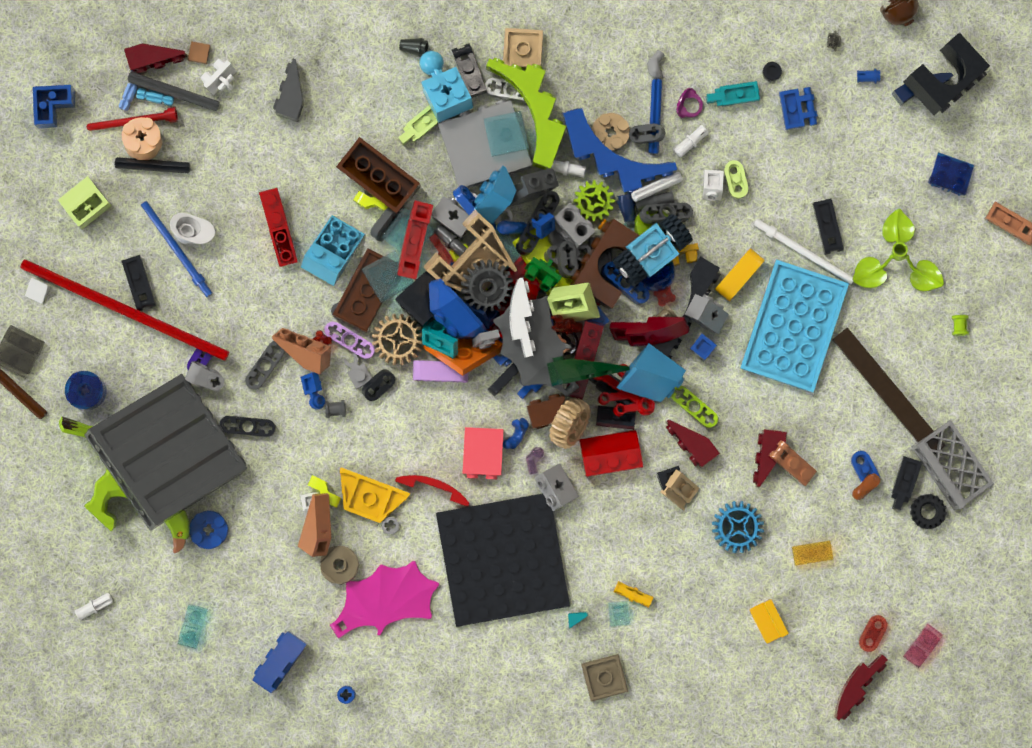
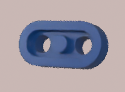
(864, 469)

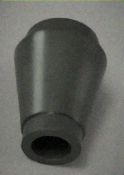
(414, 46)

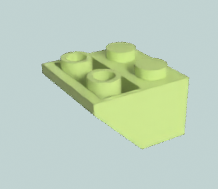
(84, 203)
(573, 302)

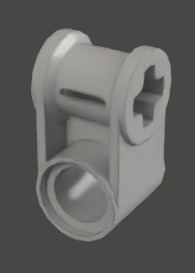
(202, 375)

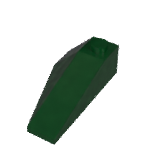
(571, 370)

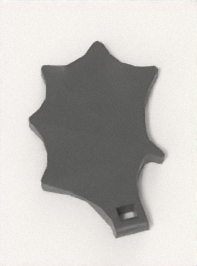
(547, 345)

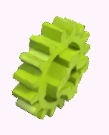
(597, 193)

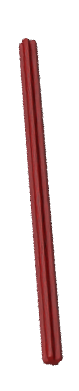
(124, 310)

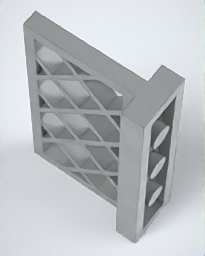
(938, 471)

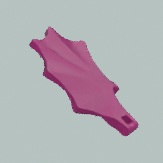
(386, 598)

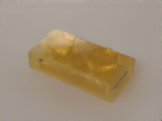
(812, 553)

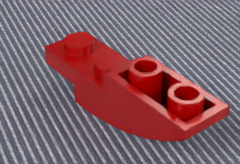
(278, 227)

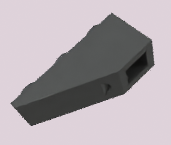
(291, 98)

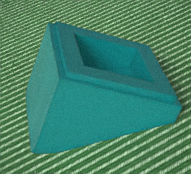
(574, 618)

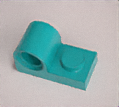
(435, 336)

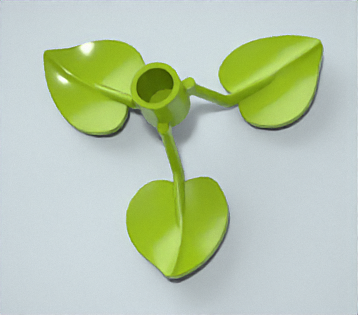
(898, 229)

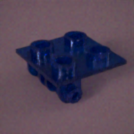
(951, 174)

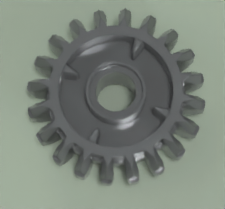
(495, 293)

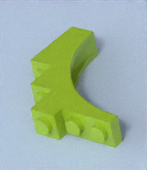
(528, 83)

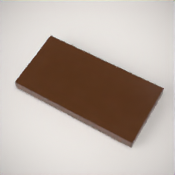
(359, 302)

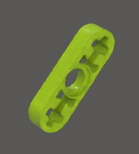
(701, 420)

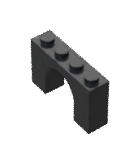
(937, 95)

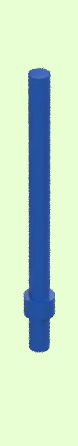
(197, 279)

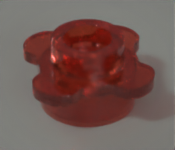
(663, 300)
(321, 336)

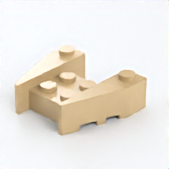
(485, 247)

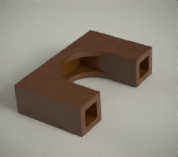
(613, 236)

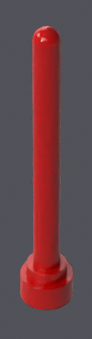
(168, 115)

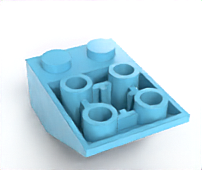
(332, 250)

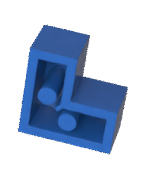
(47, 100)

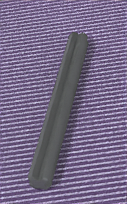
(173, 91)

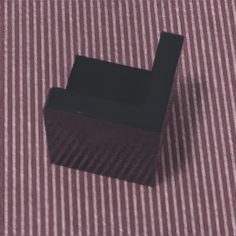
(664, 476)

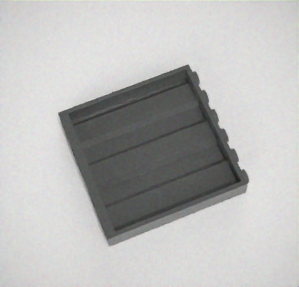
(166, 451)

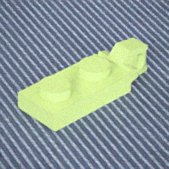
(419, 126)

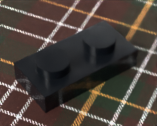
(607, 418)

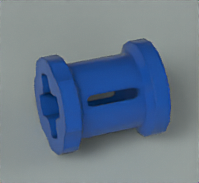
(342, 698)

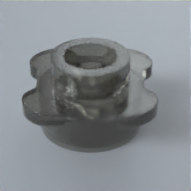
(834, 40)

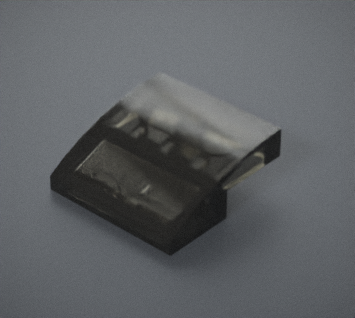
(19, 351)

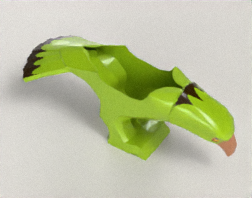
(107, 488)

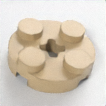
(620, 126)

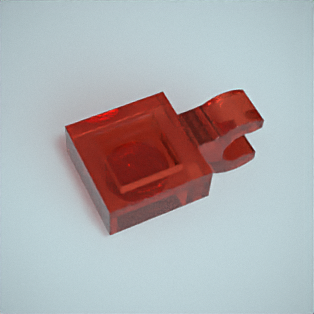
(565, 325)

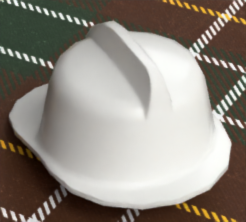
(191, 229)

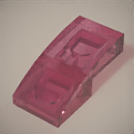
(923, 645)

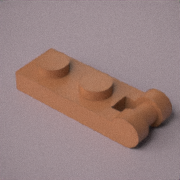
(1010, 222)
(793, 463)

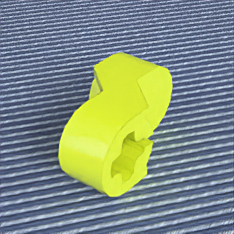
(367, 202)
(321, 485)

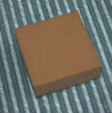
(199, 52)

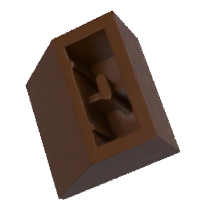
(543, 413)

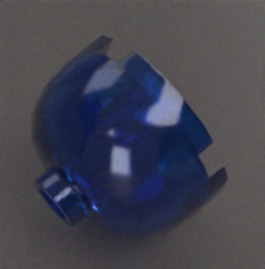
(661, 279)

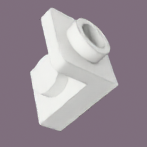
(713, 185)

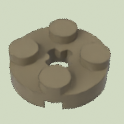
(350, 564)

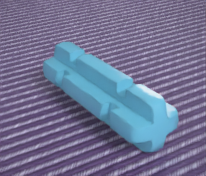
(154, 96)

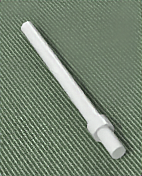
(771, 231)

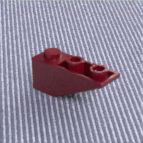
(150, 56)
(768, 442)
(697, 445)

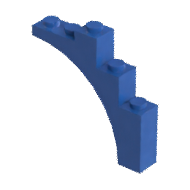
(630, 172)

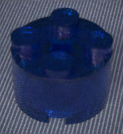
(79, 381)

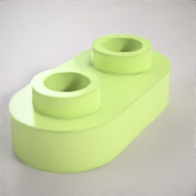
(737, 179)

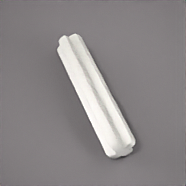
(656, 186)

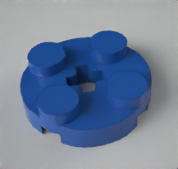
(215, 538)

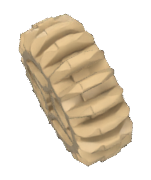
(381, 336)
(570, 423)

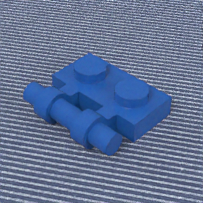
(792, 109)

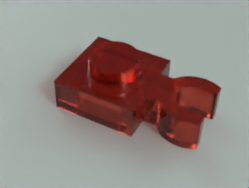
(440, 248)

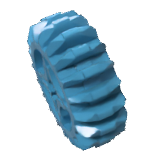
(726, 538)

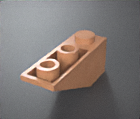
(305, 351)
(317, 527)

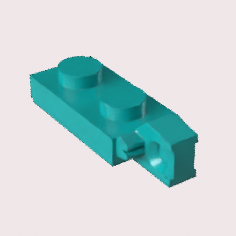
(735, 94)

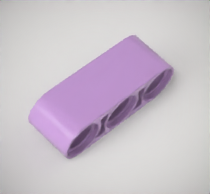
(437, 372)

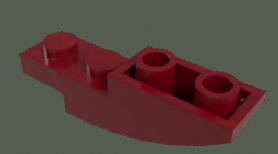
(655, 331)
(852, 693)

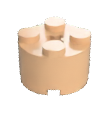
(138, 129)

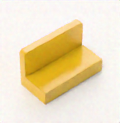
(768, 621)

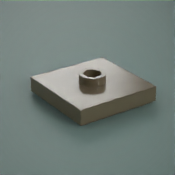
(604, 677)

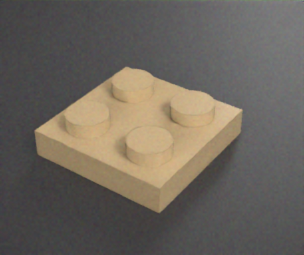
(522, 47)

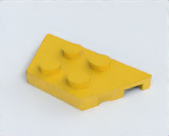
(369, 497)

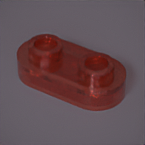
(872, 633)

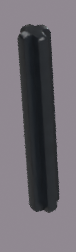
(152, 165)

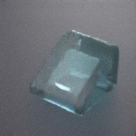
(618, 613)

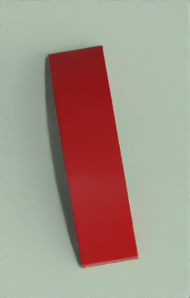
(414, 239)
(410, 481)

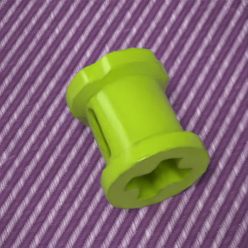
(960, 325)

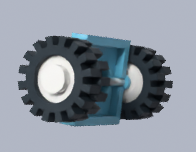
(652, 250)

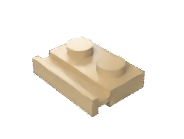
(680, 489)

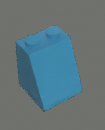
(652, 375)

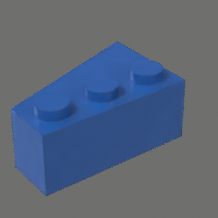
(279, 661)

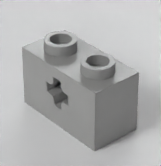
(442, 216)
(707, 313)
(556, 487)

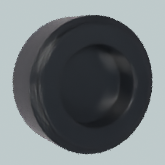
(772, 71)

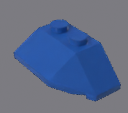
(453, 312)

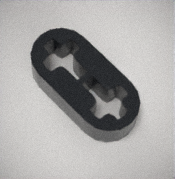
(378, 385)

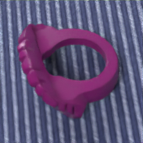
(681, 110)

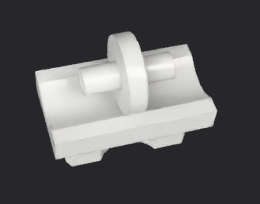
(220, 78)

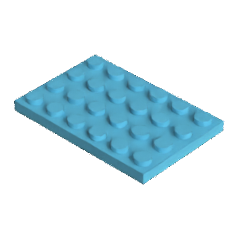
(794, 326)

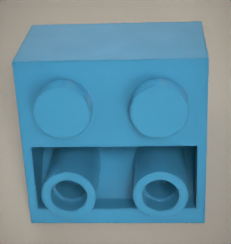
(495, 195)

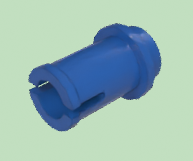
(868, 76)

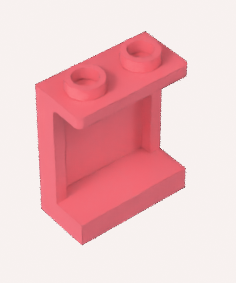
(483, 452)

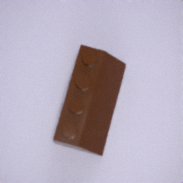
(378, 175)

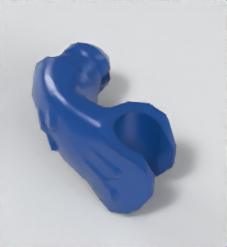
(510, 227)
(519, 432)

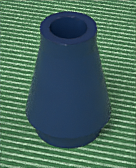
(627, 207)

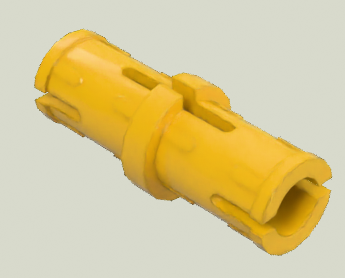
(633, 594)

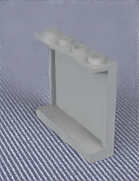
(469, 147)

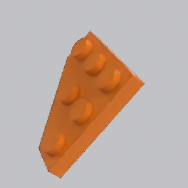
(468, 357)

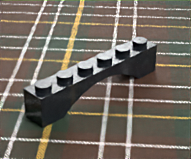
(701, 278)

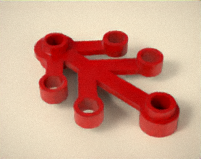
(623, 395)

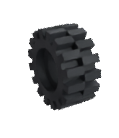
(936, 503)

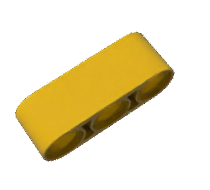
(739, 274)

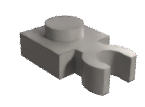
(359, 374)

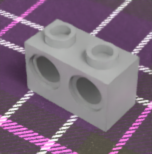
(568, 229)

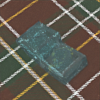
(192, 626)

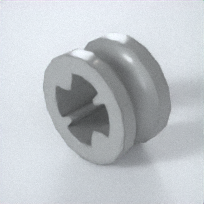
(387, 520)

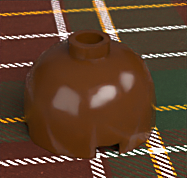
(900, 12)

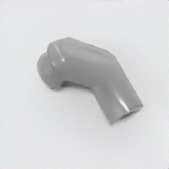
(653, 64)

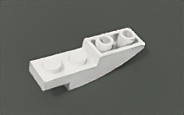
(519, 309)

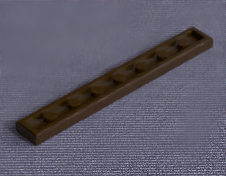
(884, 387)

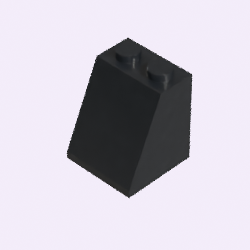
(416, 300)

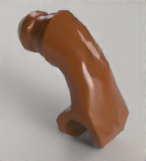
(868, 484)

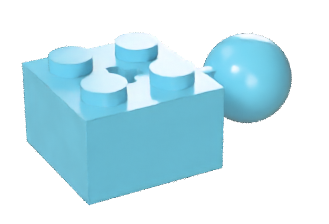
(444, 90)

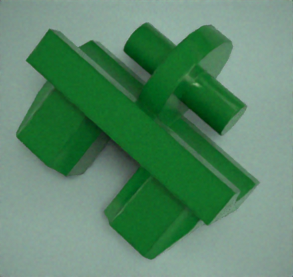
(543, 271)

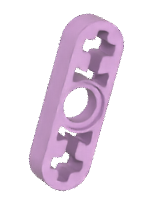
(348, 332)

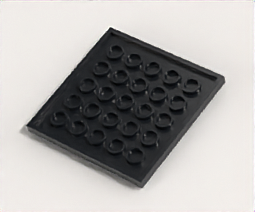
(502, 559)

